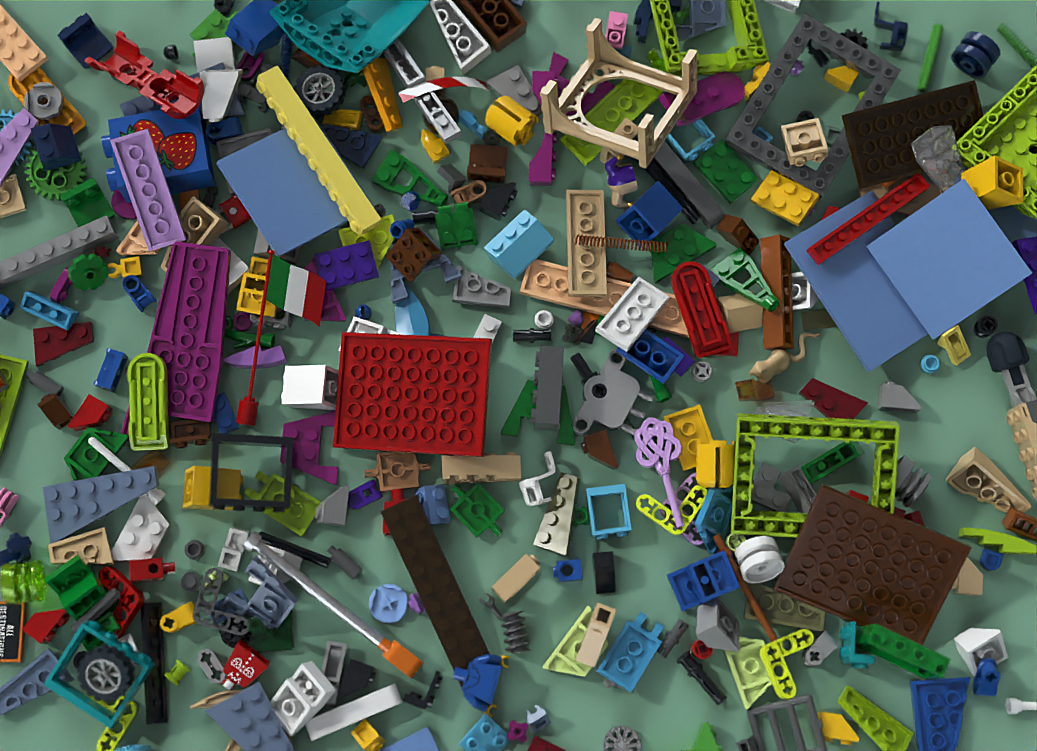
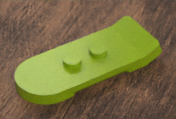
(148, 403)

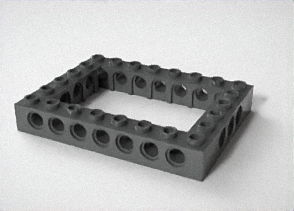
(838, 47)

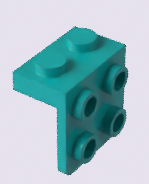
(847, 651)

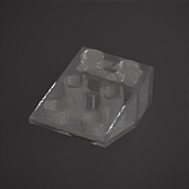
(939, 156)

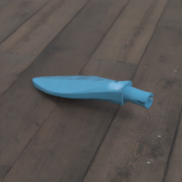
(411, 316)

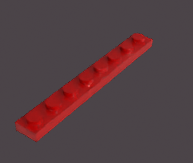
(867, 218)

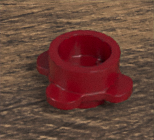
(101, 251)

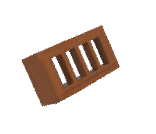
(1013, 519)

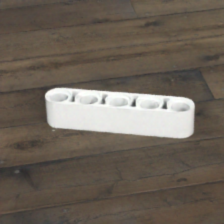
(353, 712)

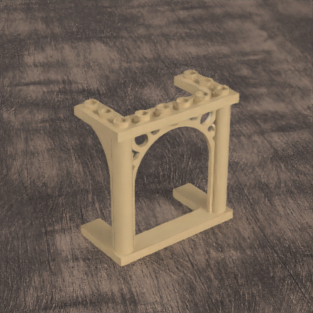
(606, 58)

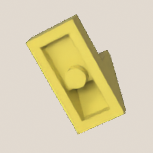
(955, 345)

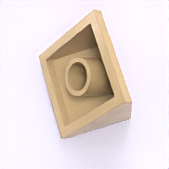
(740, 312)

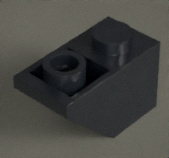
(497, 199)

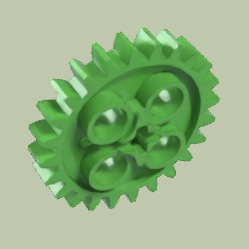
(71, 176)

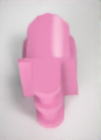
(7, 502)

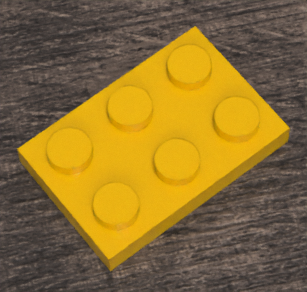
(785, 198)
(688, 427)

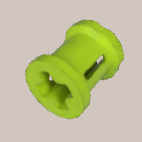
(177, 672)

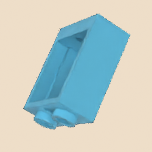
(704, 131)
(619, 489)

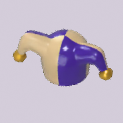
(620, 180)

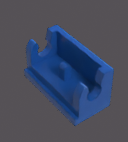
(111, 370)

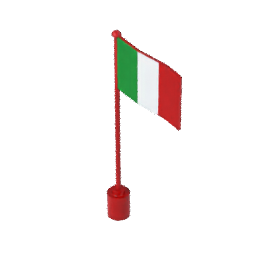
(294, 292)

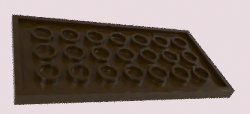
(884, 133)

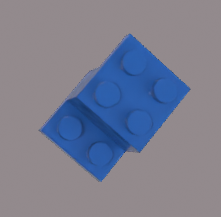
(703, 580)

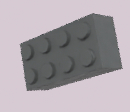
(548, 392)

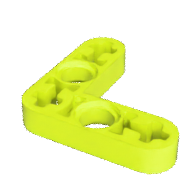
(686, 519)
(779, 653)
(126, 721)

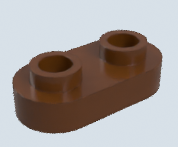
(372, 114)

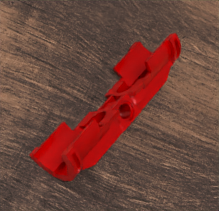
(148, 82)

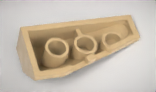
(200, 224)
(981, 478)

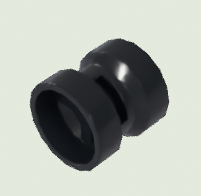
(982, 330)

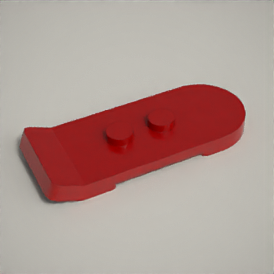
(700, 309)

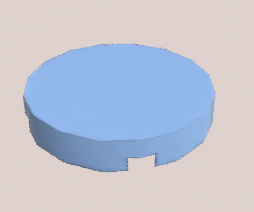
(388, 603)

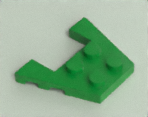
(523, 409)

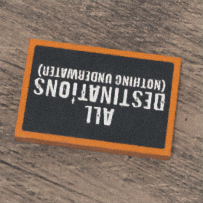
(11, 633)

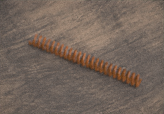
(617, 241)

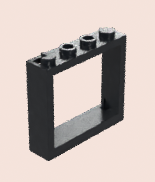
(250, 440)

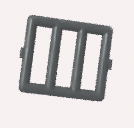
(789, 704)

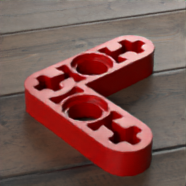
(126, 597)

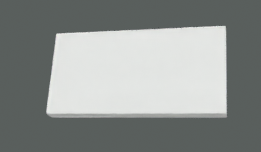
(632, 314)

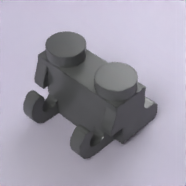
(253, 94)

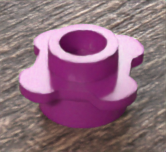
(517, 736)

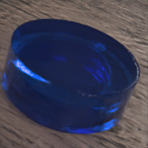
(410, 200)

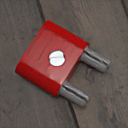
(234, 212)

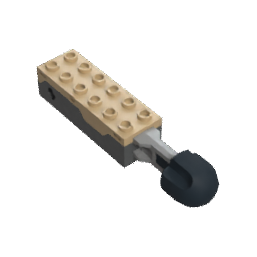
(1009, 355)

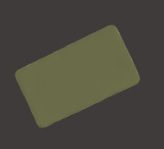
(817, 319)

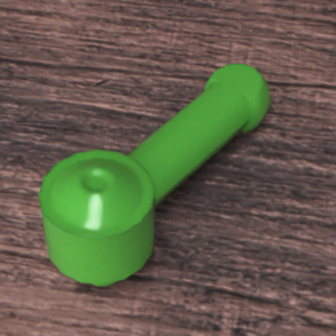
(678, 17)

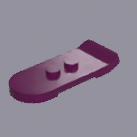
(712, 95)

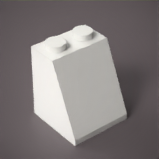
(219, 92)
(310, 387)

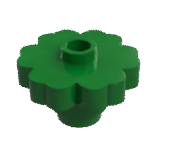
(88, 272)

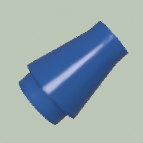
(398, 227)

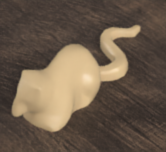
(779, 361)

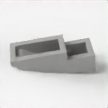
(333, 667)

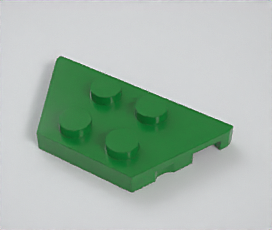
(683, 246)
(85, 460)

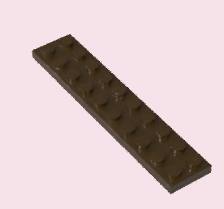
(435, 583)

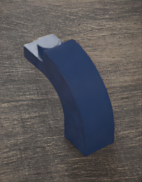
(644, 15)

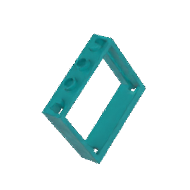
(79, 699)

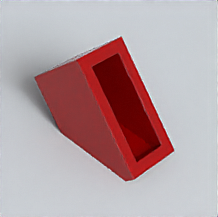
(90, 414)

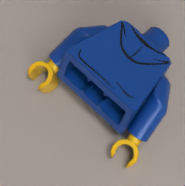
(481, 680)

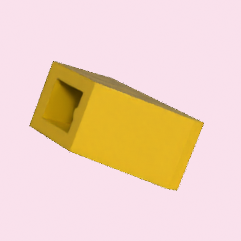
(837, 727)

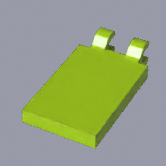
(301, 508)

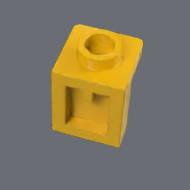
(368, 736)

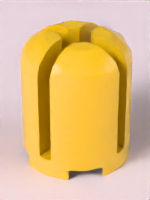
(511, 120)
(715, 463)

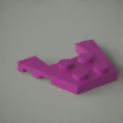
(590, 100)
(306, 446)

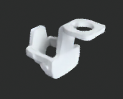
(532, 484)

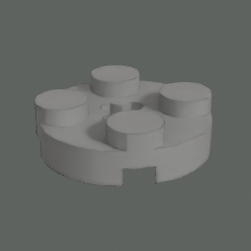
(51, 108)

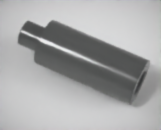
(44, 383)
(341, 559)

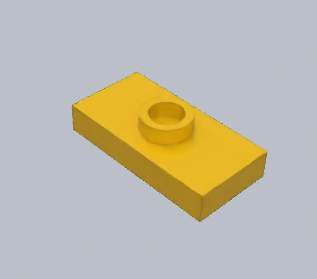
(344, 118)

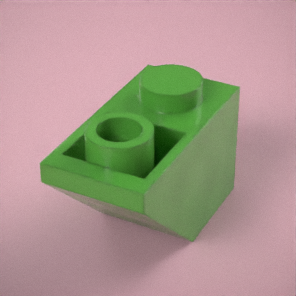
(705, 739)

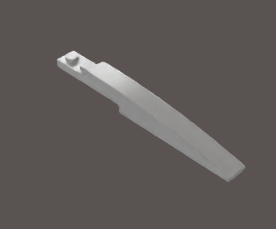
(428, 102)

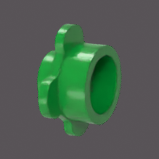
(584, 516)

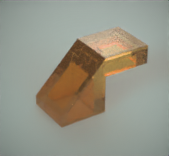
(754, 390)

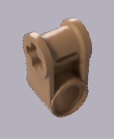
(467, 193)

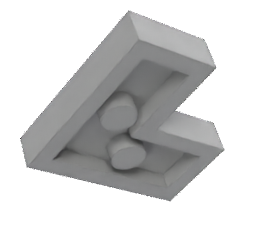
(763, 490)

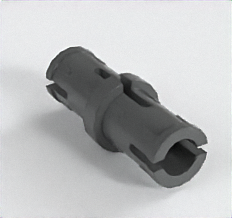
(672, 638)

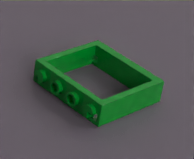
(901, 651)

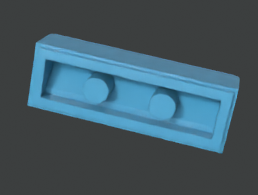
(48, 310)

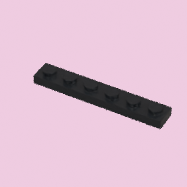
(154, 647)

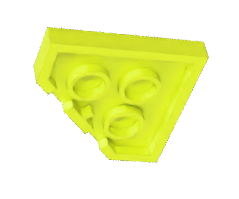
(379, 238)

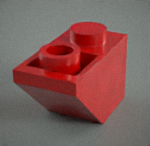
(45, 624)

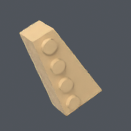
(481, 469)

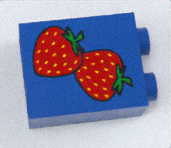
(180, 146)

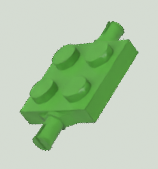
(212, 27)

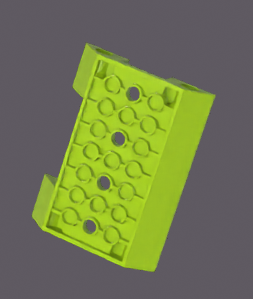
(1009, 133)

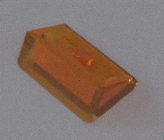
(152, 458)

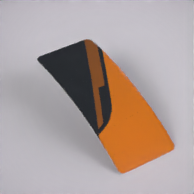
(589, 326)

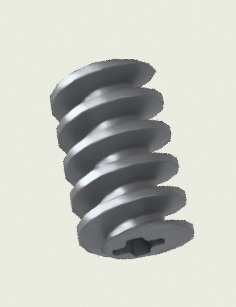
(514, 632)

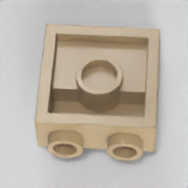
(804, 142)

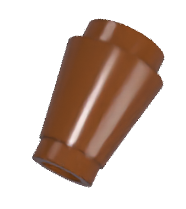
(618, 272)

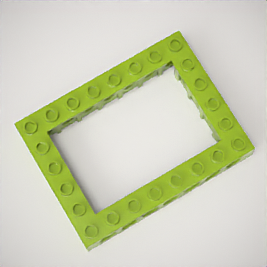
(788, 524)

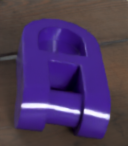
(357, 499)

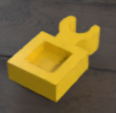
(128, 266)

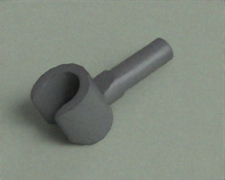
(490, 604)

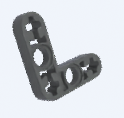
(209, 607)

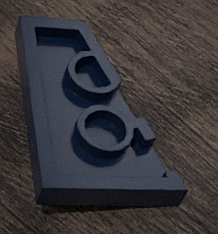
(353, 144)

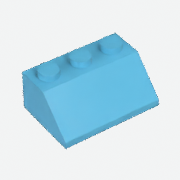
(519, 244)

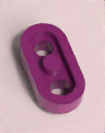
(248, 63)
(60, 290)

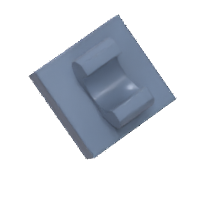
(538, 719)

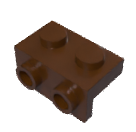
(190, 432)

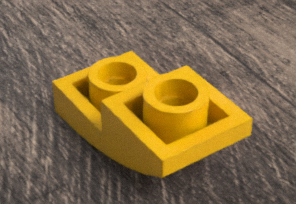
(759, 73)

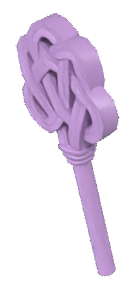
(667, 456)

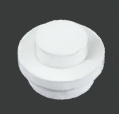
(543, 319)

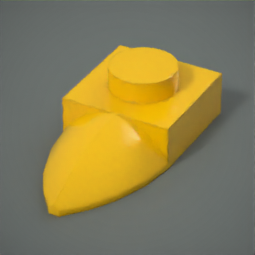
(434, 146)

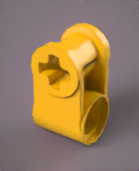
(182, 616)

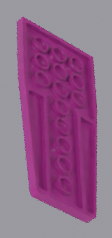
(192, 328)

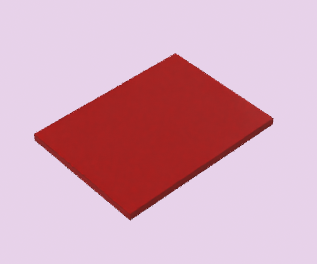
(412, 393)

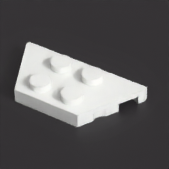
(141, 533)

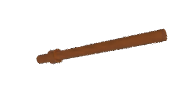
(746, 589)

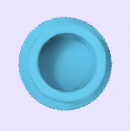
(930, 364)

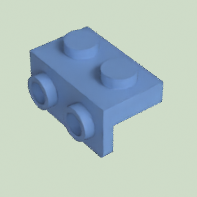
(434, 503)

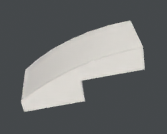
(233, 550)

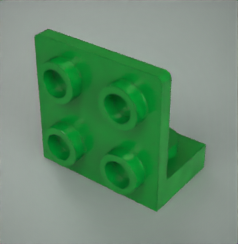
(87, 203)

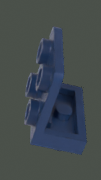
(85, 40)

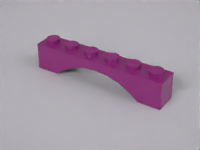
(541, 166)

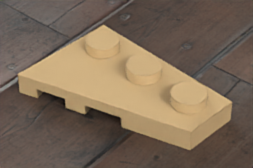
(90, 546)

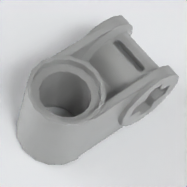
(822, 647)

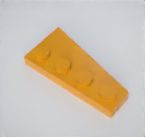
(382, 90)

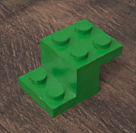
(77, 587)

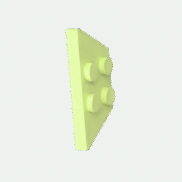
(564, 656)
(749, 670)

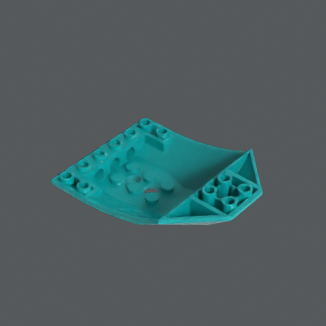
(374, 28)

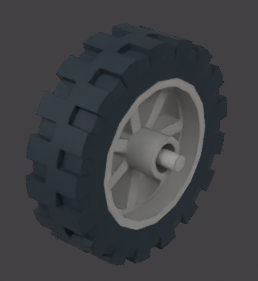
(320, 74)
(92, 682)

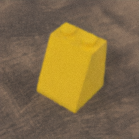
(996, 182)
(197, 486)

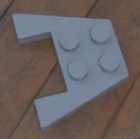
(704, 17)
(398, 288)
(270, 601)

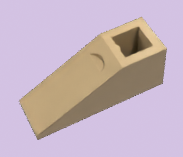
(595, 634)

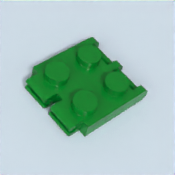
(455, 226)

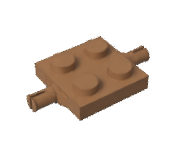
(397, 470)

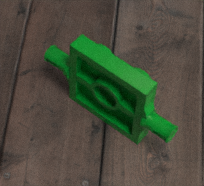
(477, 510)

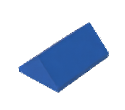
(653, 356)

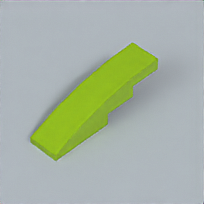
(1006, 543)

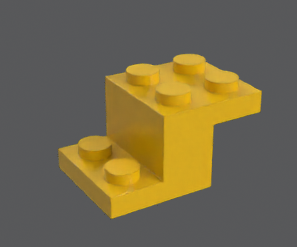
(252, 289)

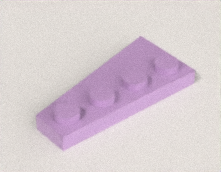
(13, 139)

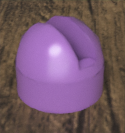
(576, 318)

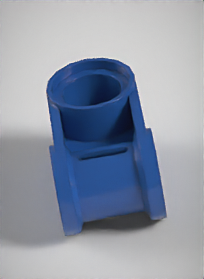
(225, 129)
(140, 295)
(986, 678)

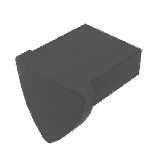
(452, 176)

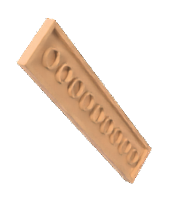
(550, 283)

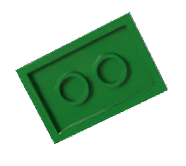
(725, 171)

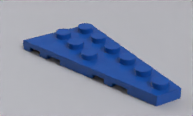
(938, 712)

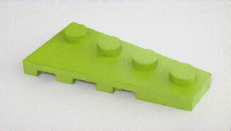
(880, 726)

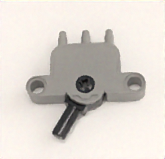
(616, 399)

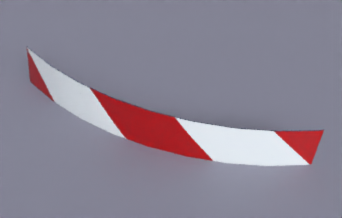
(440, 83)

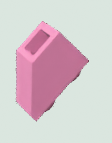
(616, 29)

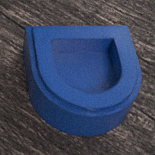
(990, 559)

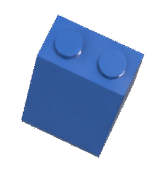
(255, 27)
(649, 213)

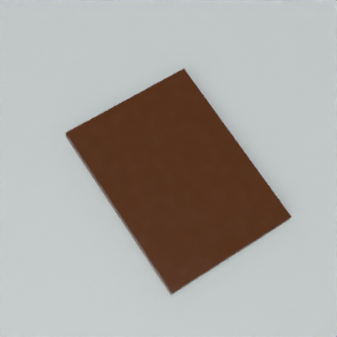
(871, 565)

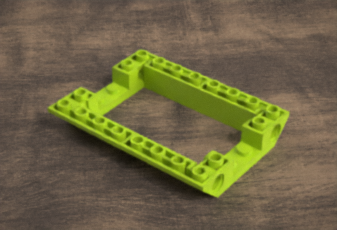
(748, 33)

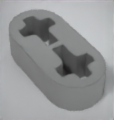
(208, 668)

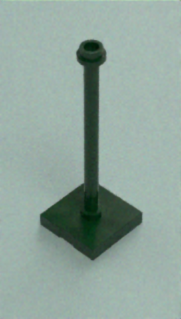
(271, 638)

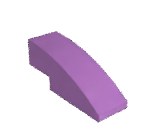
(266, 359)

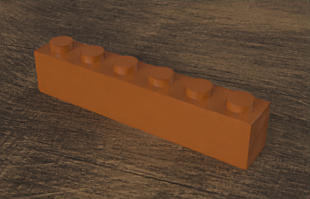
(777, 275)

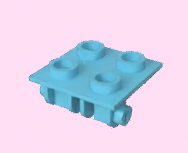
(485, 736)

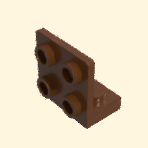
(487, 163)
(413, 253)

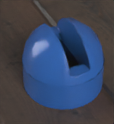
(367, 312)

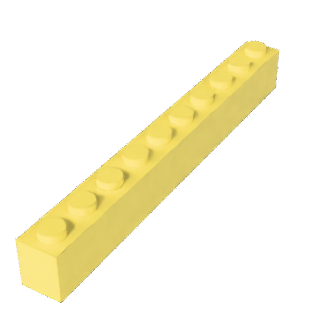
(318, 151)

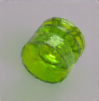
(23, 582)

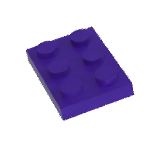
(347, 265)

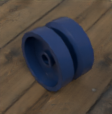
(975, 54)

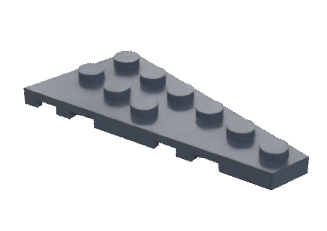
(85, 501)
(251, 721)

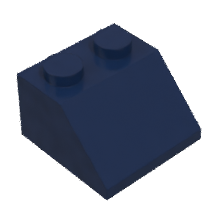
(55, 145)

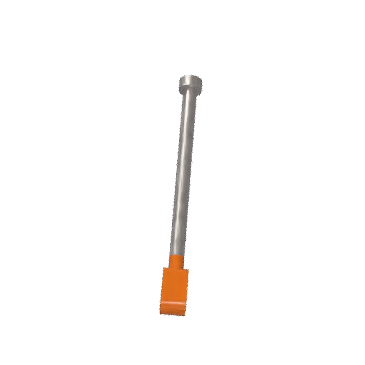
(393, 652)

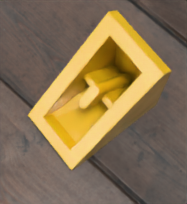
(841, 77)

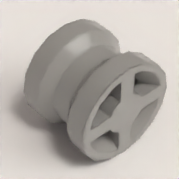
(704, 369)

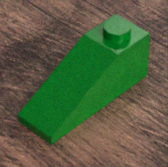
(832, 460)

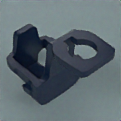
(899, 32)
(17, 549)

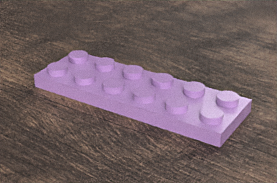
(148, 189)

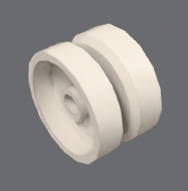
(759, 559)

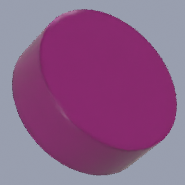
(242, 321)

